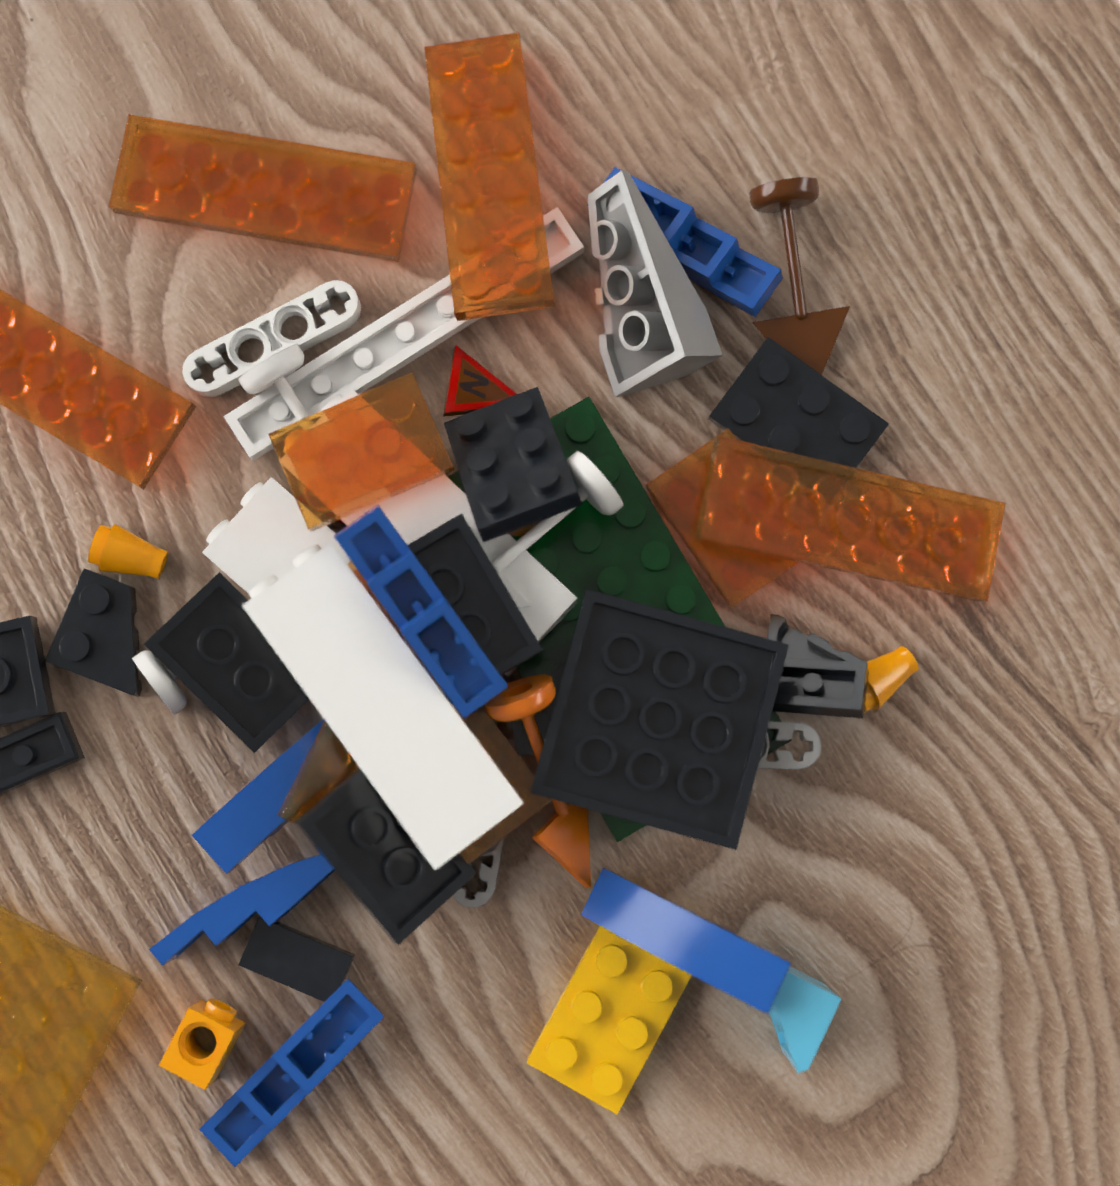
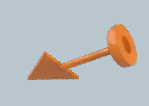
(568, 830)

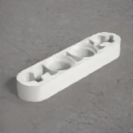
(268, 330)

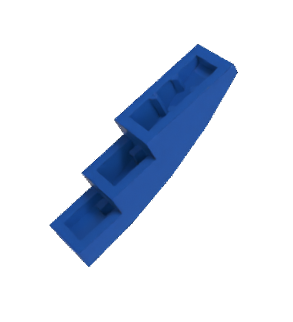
(710, 254)
(420, 611)
(253, 811)
(269, 896)
(686, 940)
(292, 1072)

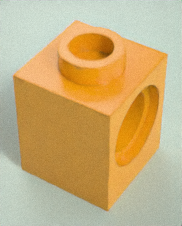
(184, 1054)

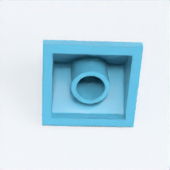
(802, 1016)

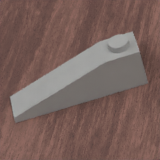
(650, 307)

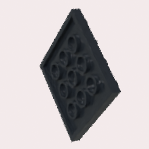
(660, 719)

